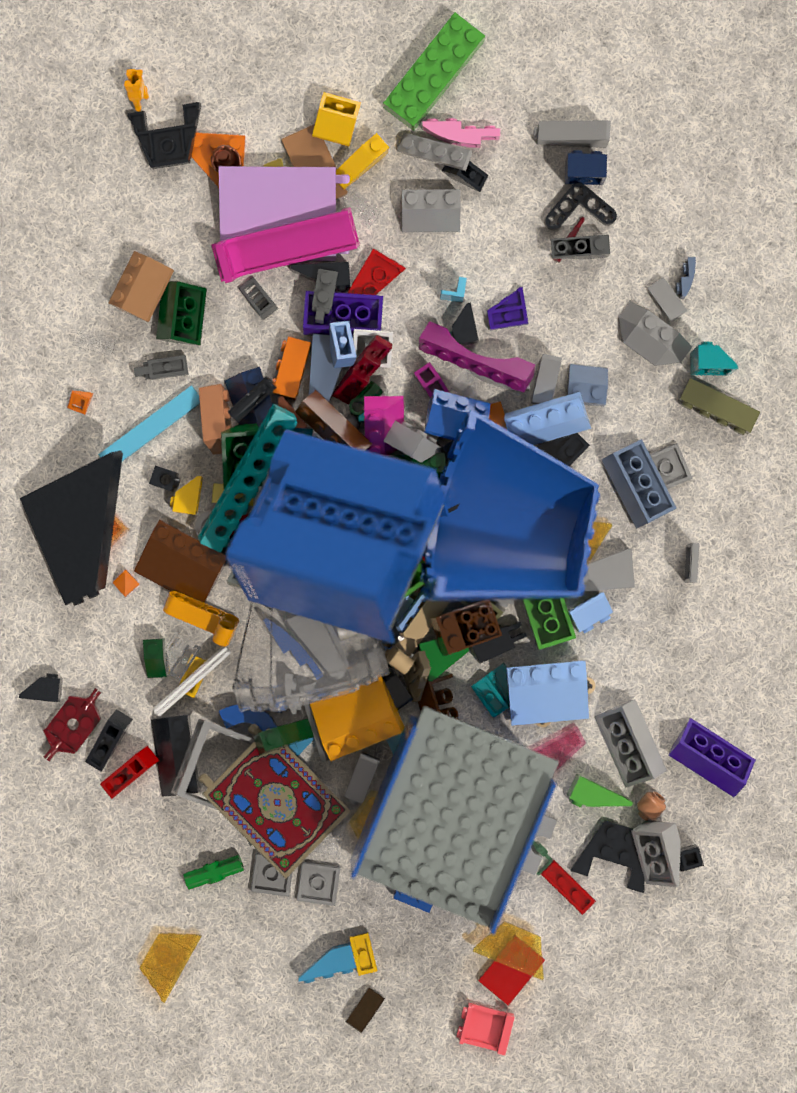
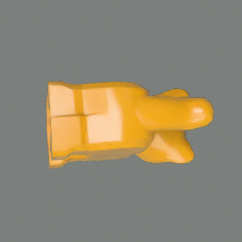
(135, 88)

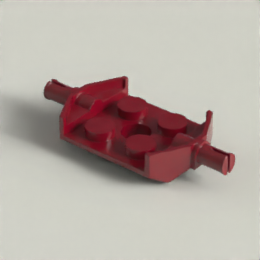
(61, 736)

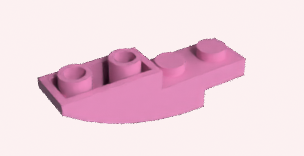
(451, 132)

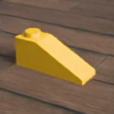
(363, 159)

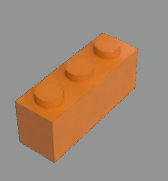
(291, 367)

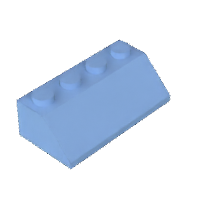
(549, 419)

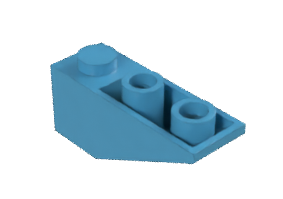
(335, 960)

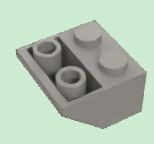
(412, 441)

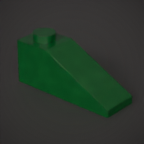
(283, 736)

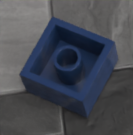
(586, 168)

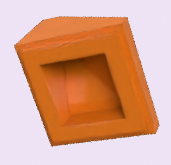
(80, 399)
(125, 583)

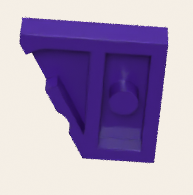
(508, 312)

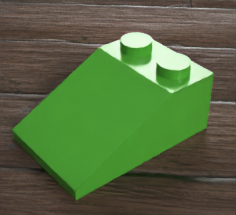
(594, 795)

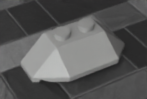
(652, 336)

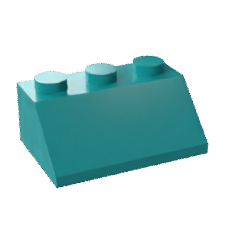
(711, 360)

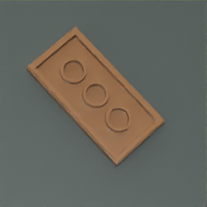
(309, 152)

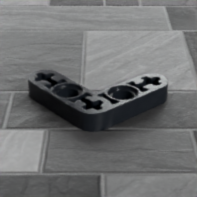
(583, 202)

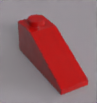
(129, 772)

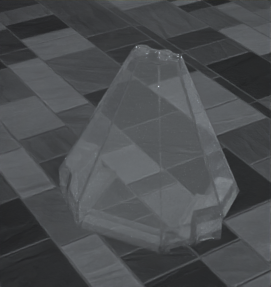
(301, 661)

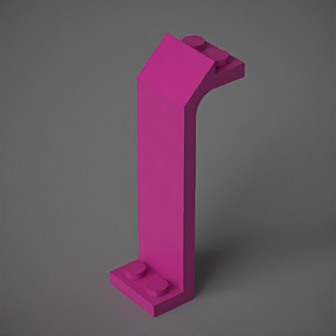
(285, 245)

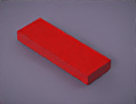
(568, 887)

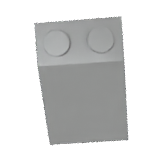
(658, 852)

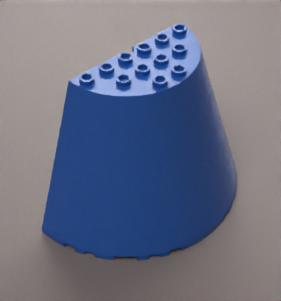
(517, 521)

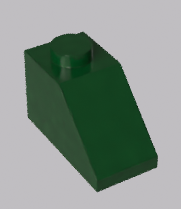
(155, 658)

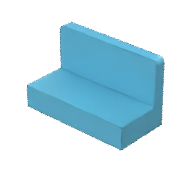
(455, 296)

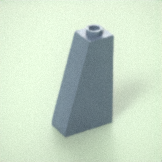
(322, 372)

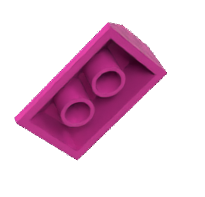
(379, 416)

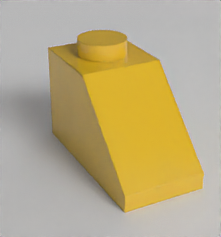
(188, 497)

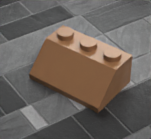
(141, 286)

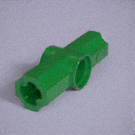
(213, 872)

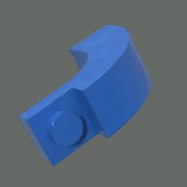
(232, 716)

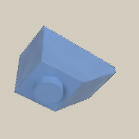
(341, 344)

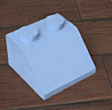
(590, 611)

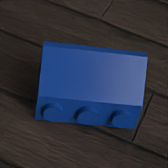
(448, 411)

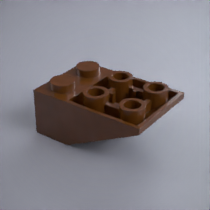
(466, 627)

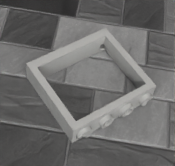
(192, 755)

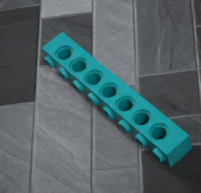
(218, 540)

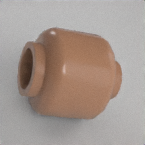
(651, 806)

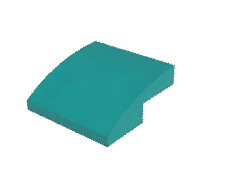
(493, 690)

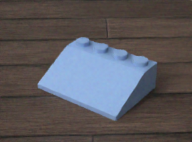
(548, 692)

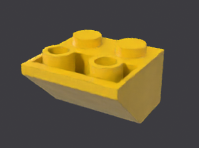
(336, 119)

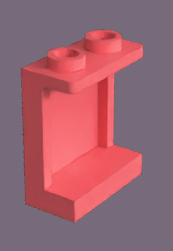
(485, 1028)

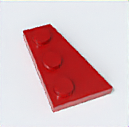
(375, 274)

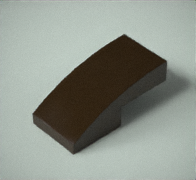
(365, 1010)

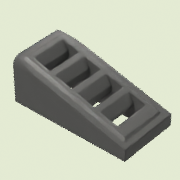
(269, 309)

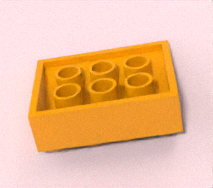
(356, 719)

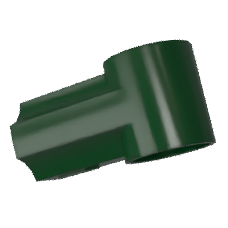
(371, 389)

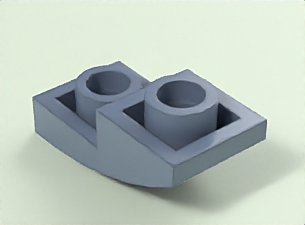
(685, 283)

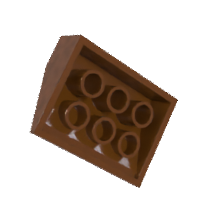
(180, 562)

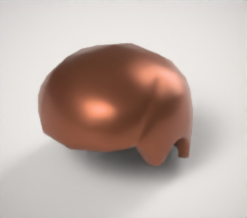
(225, 156)

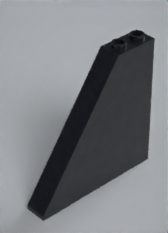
(76, 526)

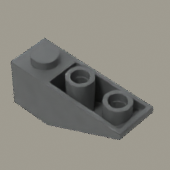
(581, 247)

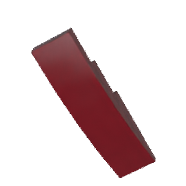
(362, 369)

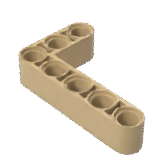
(415, 631)

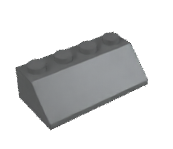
(630, 743)

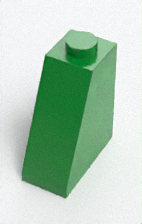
(437, 661)

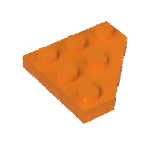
(207, 142)

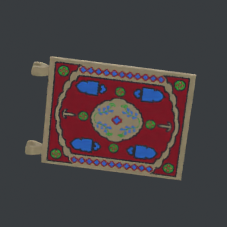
(276, 804)

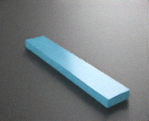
(155, 424)

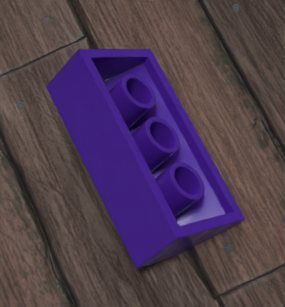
(360, 310)
(712, 758)

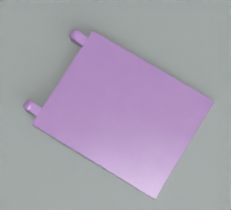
(275, 196)

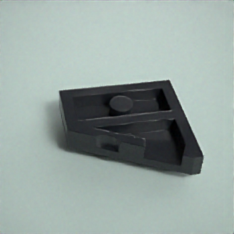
(566, 448)

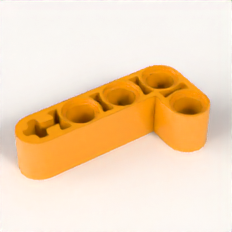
(202, 616)

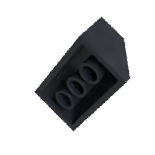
(171, 743)

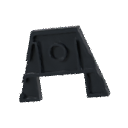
(167, 145)
(616, 845)

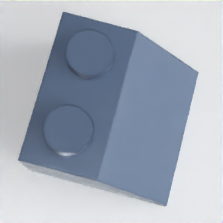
(590, 382)

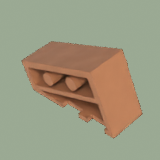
(214, 415)

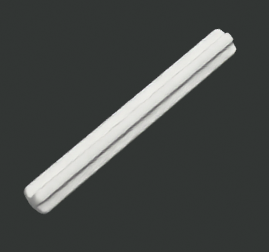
(191, 681)

